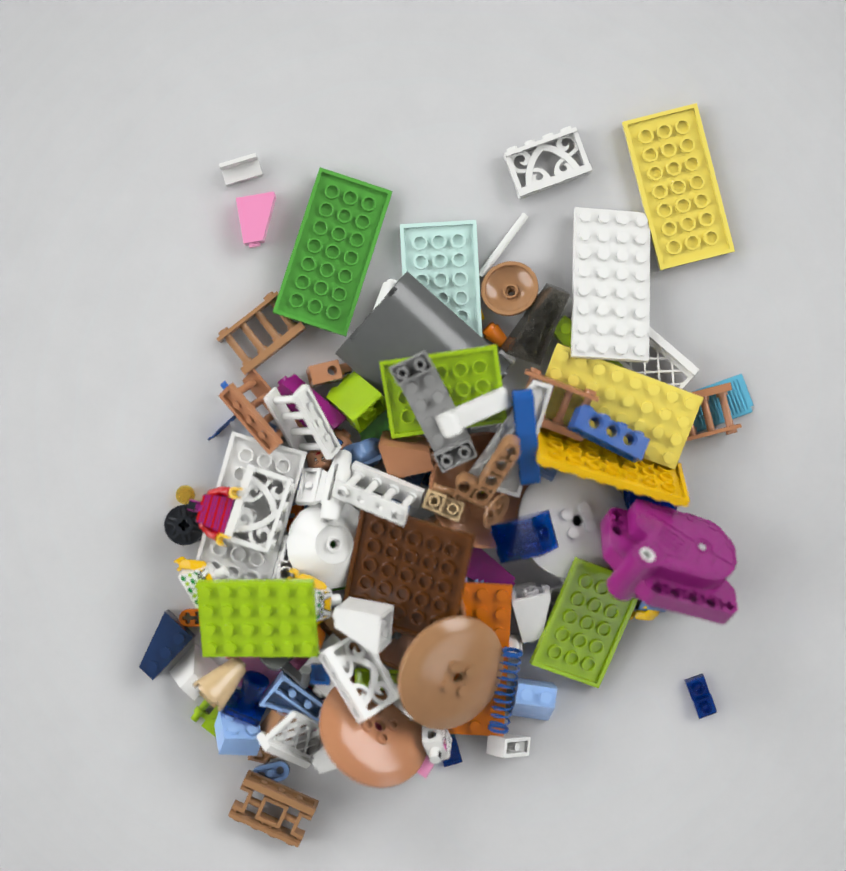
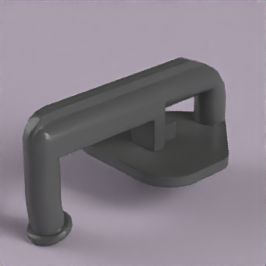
(276, 663)

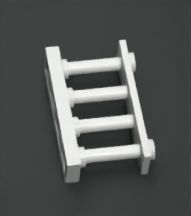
(313, 416)
(383, 483)

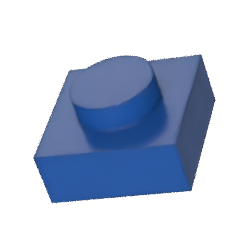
(319, 675)

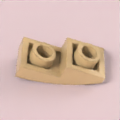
(443, 505)

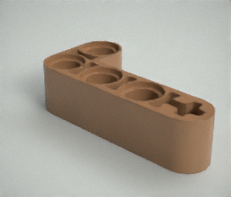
(492, 468)

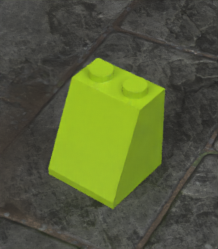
(357, 401)

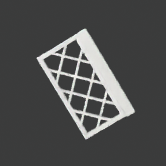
(670, 354)
(288, 750)

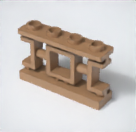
(280, 796)

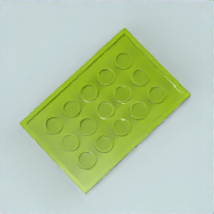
(466, 376)
(258, 617)
(583, 626)

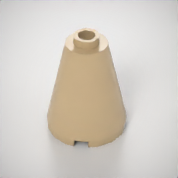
(221, 682)

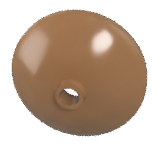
(508, 278)

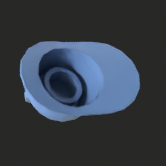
(365, 451)

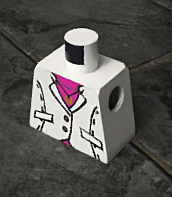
(437, 746)

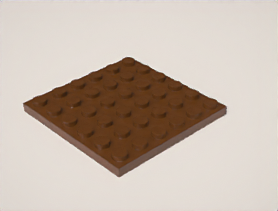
(409, 566)

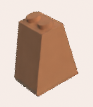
(406, 455)

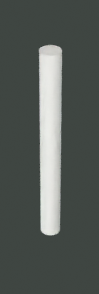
(503, 244)

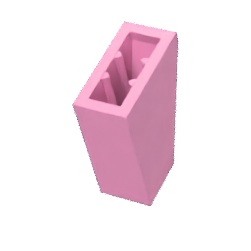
(255, 217)

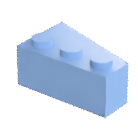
(287, 696)

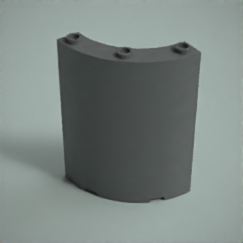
(405, 325)

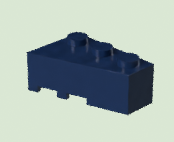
(165, 645)

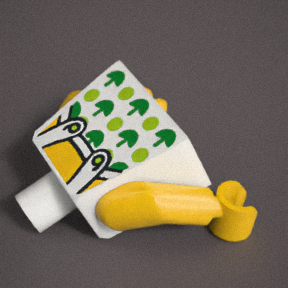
(197, 570)
(323, 596)

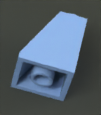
(534, 699)

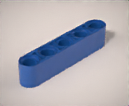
(526, 431)

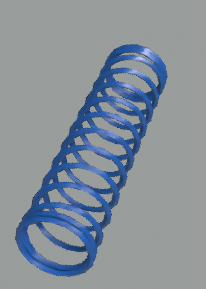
(506, 653)

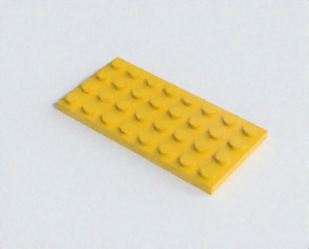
(606, 467)

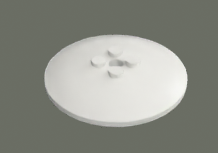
(565, 498)

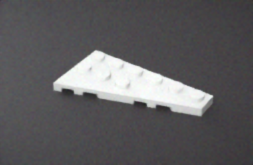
(511, 483)

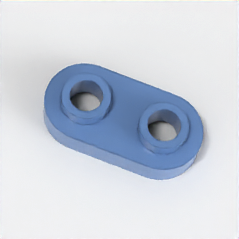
(271, 772)

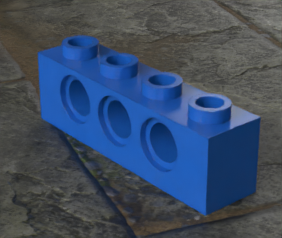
(580, 425)

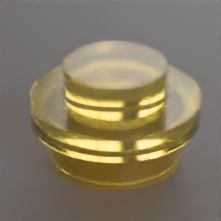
(184, 494)

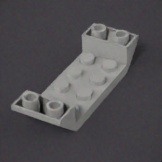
(429, 399)

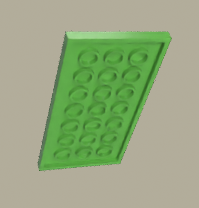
(332, 252)

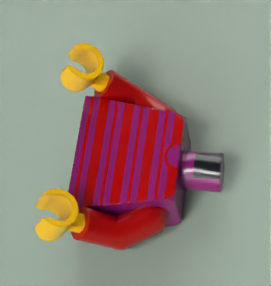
(215, 511)

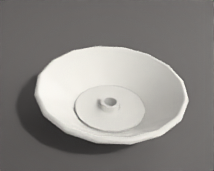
(310, 545)

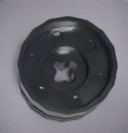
(176, 532)

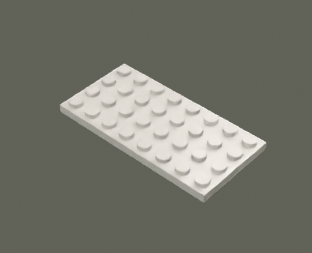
(610, 285)
(239, 559)

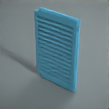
(738, 400)

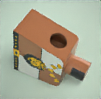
(319, 375)

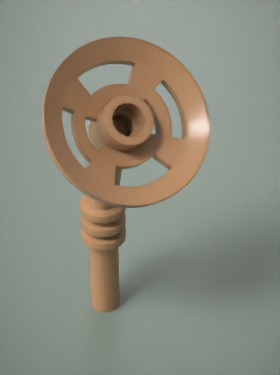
(492, 508)

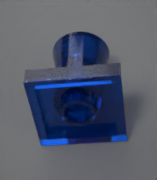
(245, 702)

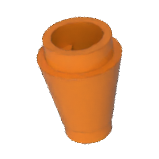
(494, 334)

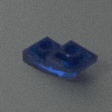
(700, 696)

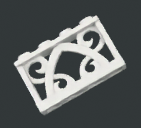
(532, 184)
(248, 483)
(356, 703)

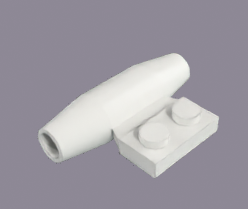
(318, 487)

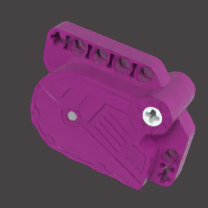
(670, 561)

